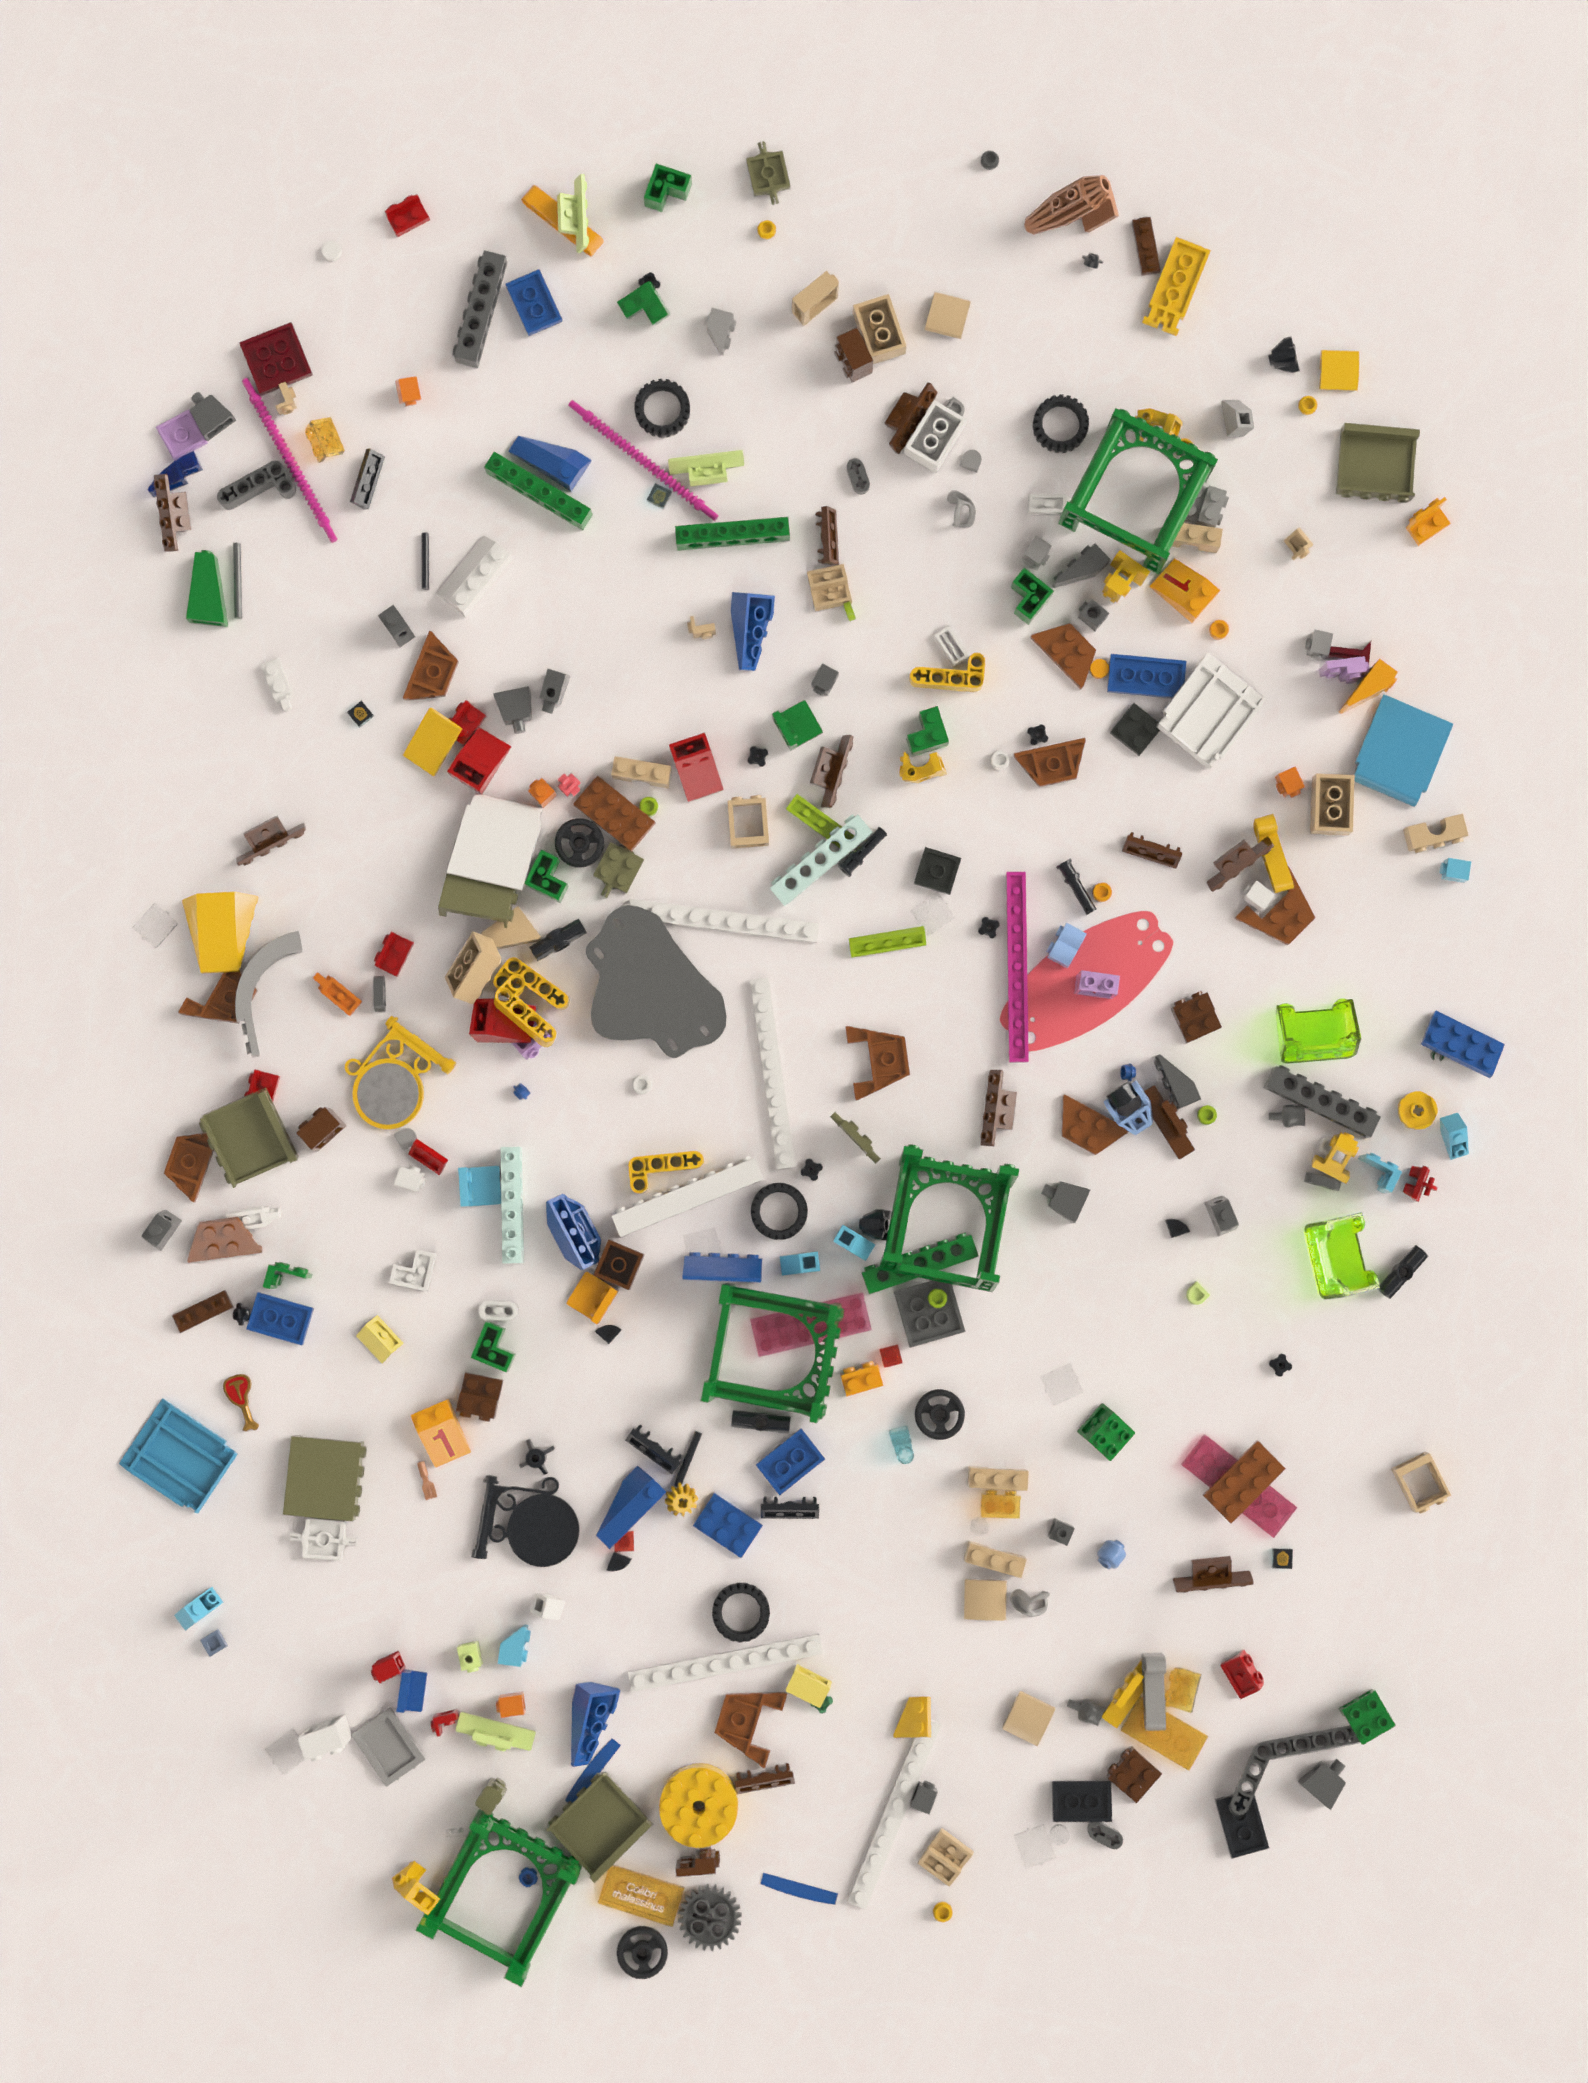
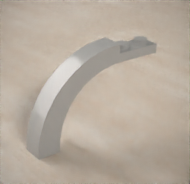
(261, 961)

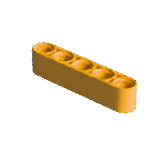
(547, 209)

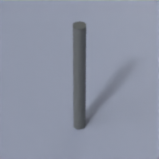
(237, 580)

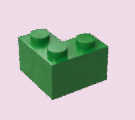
(666, 182)
(645, 299)
(1034, 594)
(931, 737)
(542, 880)
(488, 1349)

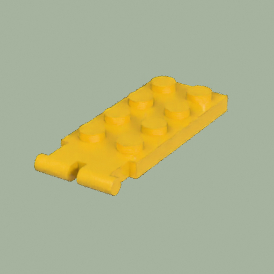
(1176, 285)

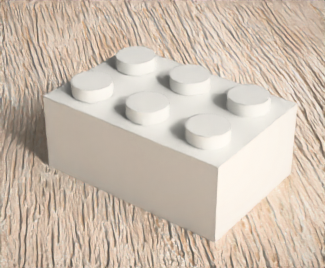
(935, 436)
(325, 1738)

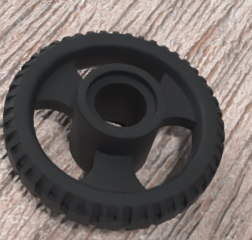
(594, 837)
(924, 1407)
(626, 1945)

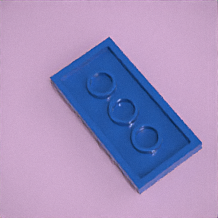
(1145, 675)
(1462, 1044)

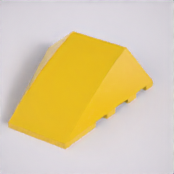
(219, 928)

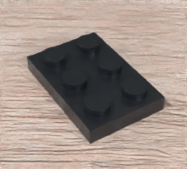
(1081, 1801)
(1245, 1832)

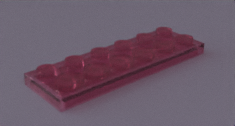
(784, 1332)
(1211, 1461)

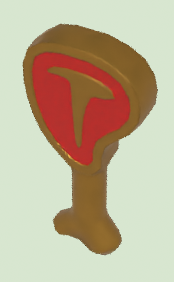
(237, 1390)

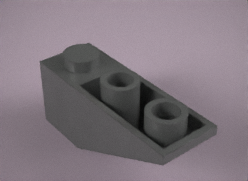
(1085, 567)
(1181, 1087)

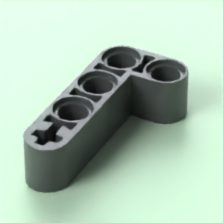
(255, 489)

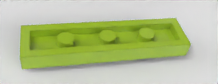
(815, 818)
(887, 941)

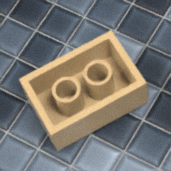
(879, 328)
(1332, 804)
(473, 968)

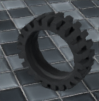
(1060, 401)
(664, 430)
(783, 1188)
(743, 1636)

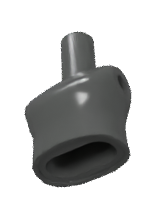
(1290, 1116)
(1087, 1711)

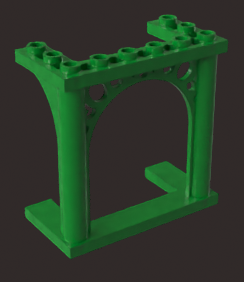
(1119, 424)
(1000, 1182)
(809, 1406)
(567, 1873)

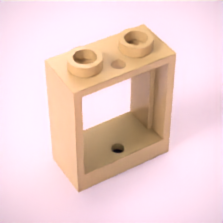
(815, 298)
(746, 842)
(1412, 1464)

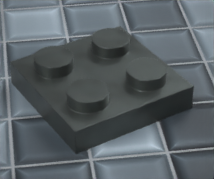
(1135, 729)
(937, 871)

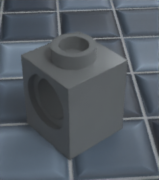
(1093, 623)
(824, 680)
(1060, 1531)
(924, 1797)

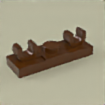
(1146, 246)
(828, 536)
(1152, 851)
(202, 1311)
(764, 1780)

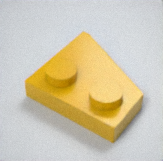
(915, 1719)

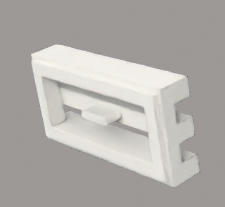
(959, 659)

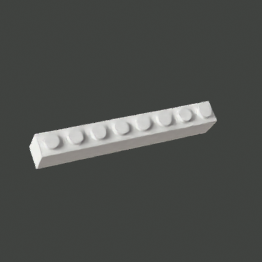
(687, 1197)

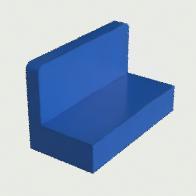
(412, 1691)

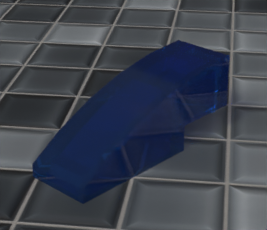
(178, 471)

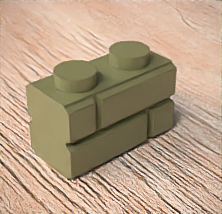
(491, 1795)

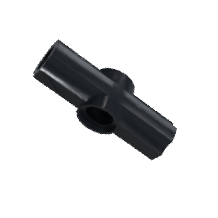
(558, 940)
(1411, 1263)
(774, 1423)

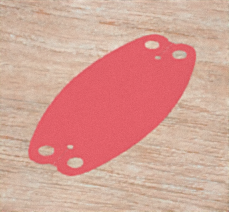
(1105, 949)

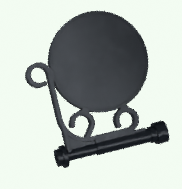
(539, 1530)

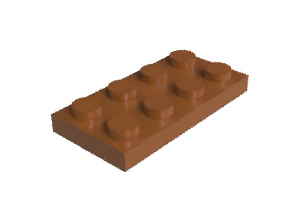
(614, 813)
(1244, 1482)

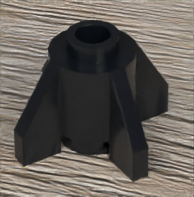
(1284, 356)
(875, 1224)
(542, 1454)

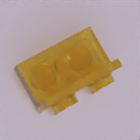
(324, 438)
(1000, 1505)
(1182, 1689)

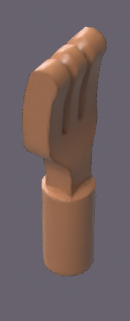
(428, 1486)

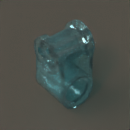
(901, 1441)

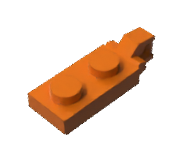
(337, 993)

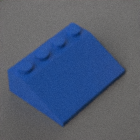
(722, 1268)

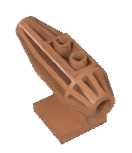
(1084, 198)

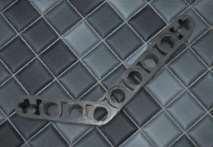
(1291, 1750)

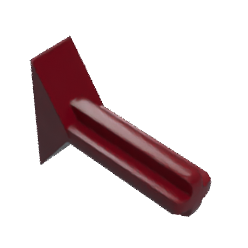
(1344, 653)

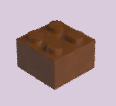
(853, 355)
(320, 1128)
(619, 1264)

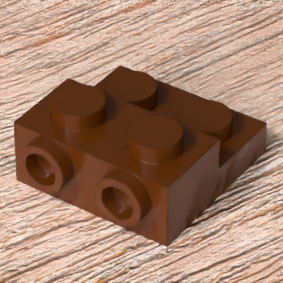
(1196, 1016)
(479, 1396)
(1133, 1774)
(704, 1863)

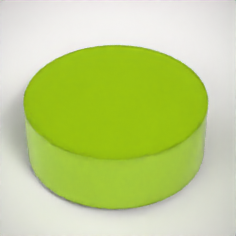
(849, 611)
(649, 806)
(1206, 1115)
(937, 1298)

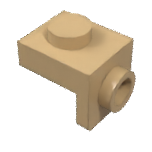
(289, 405)
(1299, 544)
(704, 631)

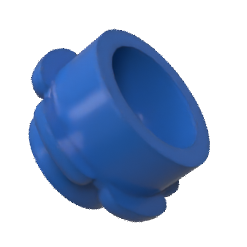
(1128, 1072)
(521, 1091)
(523, 1877)

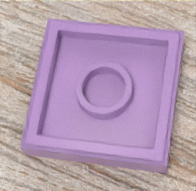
(181, 435)

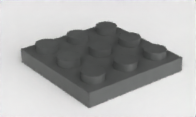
(924, 1322)

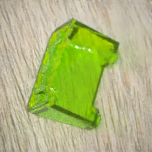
(1318, 1033)
(1338, 1257)

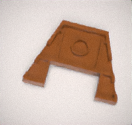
(1285, 919)
(220, 1003)
(887, 1059)
(740, 1718)

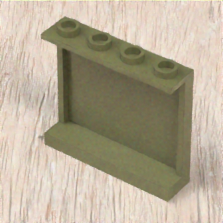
(1377, 462)
(477, 899)
(248, 1137)
(324, 1478)
(599, 1825)

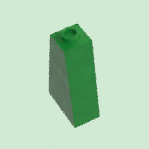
(206, 594)

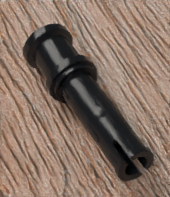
(856, 858)
(1072, 878)

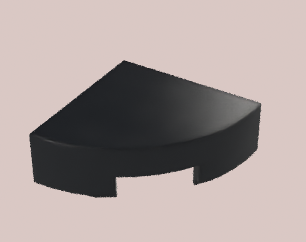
(1176, 1227)
(608, 1332)
(618, 1562)

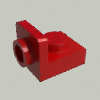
(446, 1718)

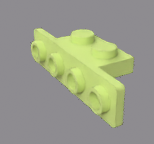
(573, 213)
(706, 468)
(495, 1733)

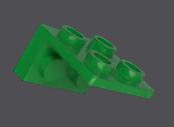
(797, 725)
(274, 1277)
(1106, 1432)
(1367, 1716)

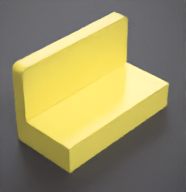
(379, 1339)
(808, 1686)

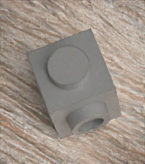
(1037, 553)
(1319, 645)

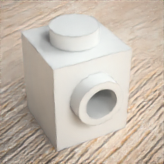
(1257, 895)
(410, 1178)
(547, 1606)

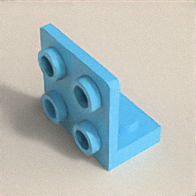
(1389, 1179)
(479, 1186)

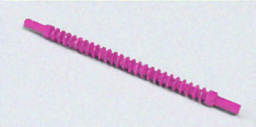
(255, 400)
(587, 416)

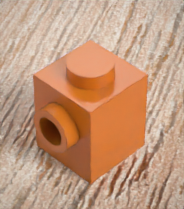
(408, 391)
(1289, 783)
(541, 792)
(511, 1704)

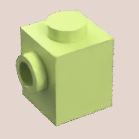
(470, 1656)

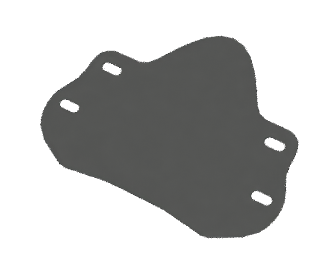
(651, 986)

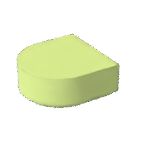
(1196, 1294)

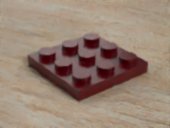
(276, 358)

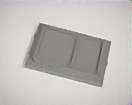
(388, 1747)

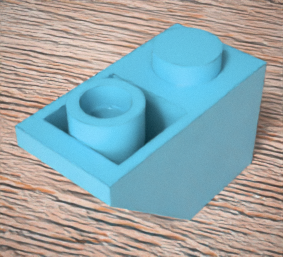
(1454, 1135)
(854, 1242)
(799, 1263)
(198, 1608)
(512, 1649)

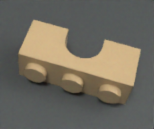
(1204, 537)
(648, 772)
(1452, 830)
(998, 1478)
(994, 1559)

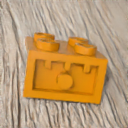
(1428, 522)
(592, 1297)
(861, 1379)

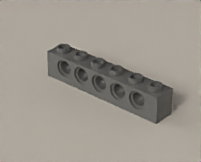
(487, 262)
(1275, 1084)

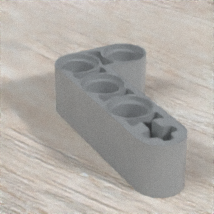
(1154, 1691)

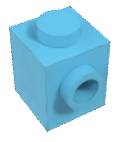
(1455, 870)

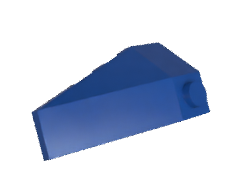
(554, 461)
(749, 620)
(633, 1500)
(590, 1711)

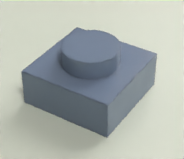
(214, 1642)

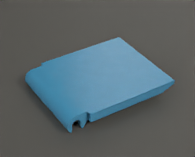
(1401, 750)
(178, 1456)

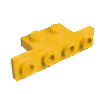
(1125, 1697)

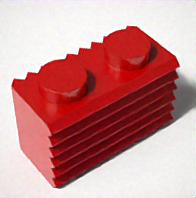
(388, 1667)

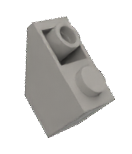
(719, 328)
(1237, 418)

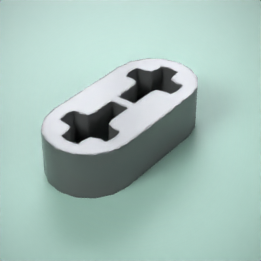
(861, 474)
(379, 993)
(1322, 1181)
(1107, 1830)

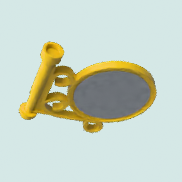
(389, 1090)

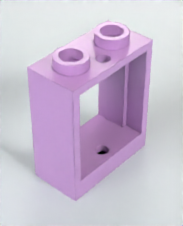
(1103, 984)

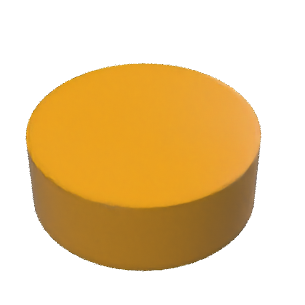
(1219, 629)
(1099, 668)
(1102, 892)

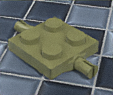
(768, 173)
(617, 869)
(851, 1129)

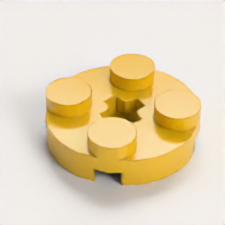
(1423, 1101)

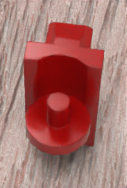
(1416, 1191)

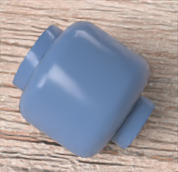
(1111, 1554)

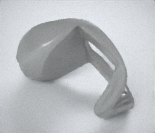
(960, 499)
(1021, 1602)

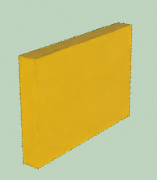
(432, 741)

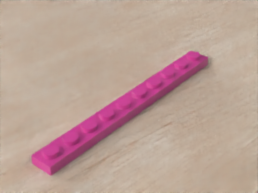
(1017, 967)

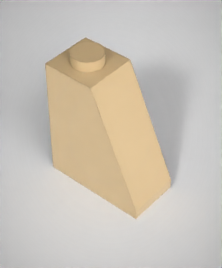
(517, 933)

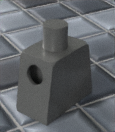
(210, 415)
(396, 625)
(553, 681)
(515, 707)
(1066, 1199)
(1222, 1215)
(161, 1229)
(1324, 1782)

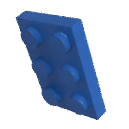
(534, 302)
(280, 1318)
(790, 1461)
(727, 1525)

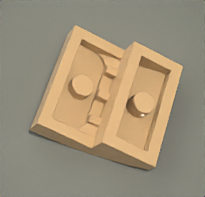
(947, 315)
(829, 587)
(985, 1599)
(1028, 1718)
(945, 1857)

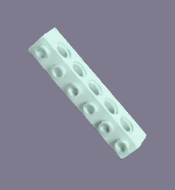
(779, 886)
(512, 1205)

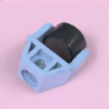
(1122, 1096)

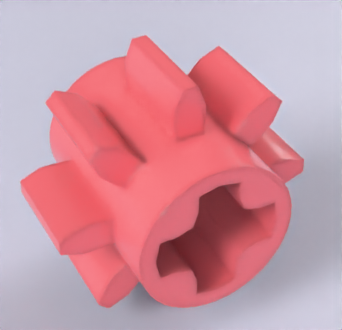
(569, 784)

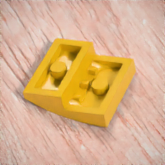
(1339, 370)

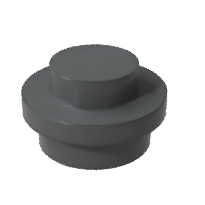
(989, 160)

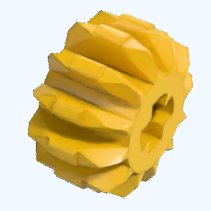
(688, 1502)

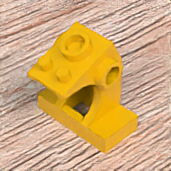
(1169, 422)
(1118, 586)
(933, 768)
(1344, 1143)
(408, 1886)

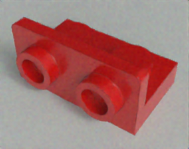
(406, 215)
(467, 718)
(393, 953)
(260, 1080)
(1243, 1674)

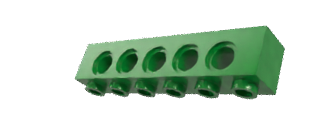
(538, 490)
(732, 533)
(968, 1252)

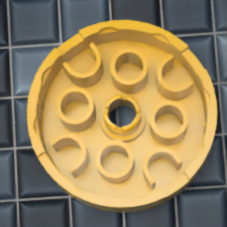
(698, 1826)

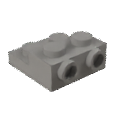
(1208, 507)

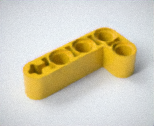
(947, 674)
(1275, 860)
(535, 985)
(528, 1013)
(666, 1166)

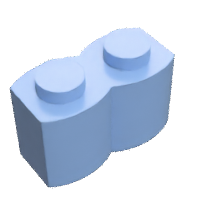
(1066, 945)

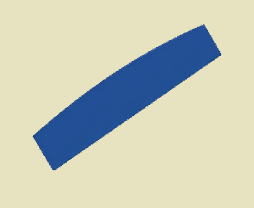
(593, 1768)
(799, 1889)

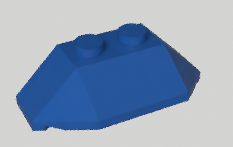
(573, 1231)

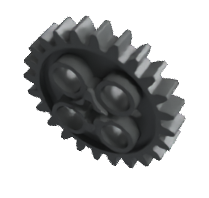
(706, 1935)

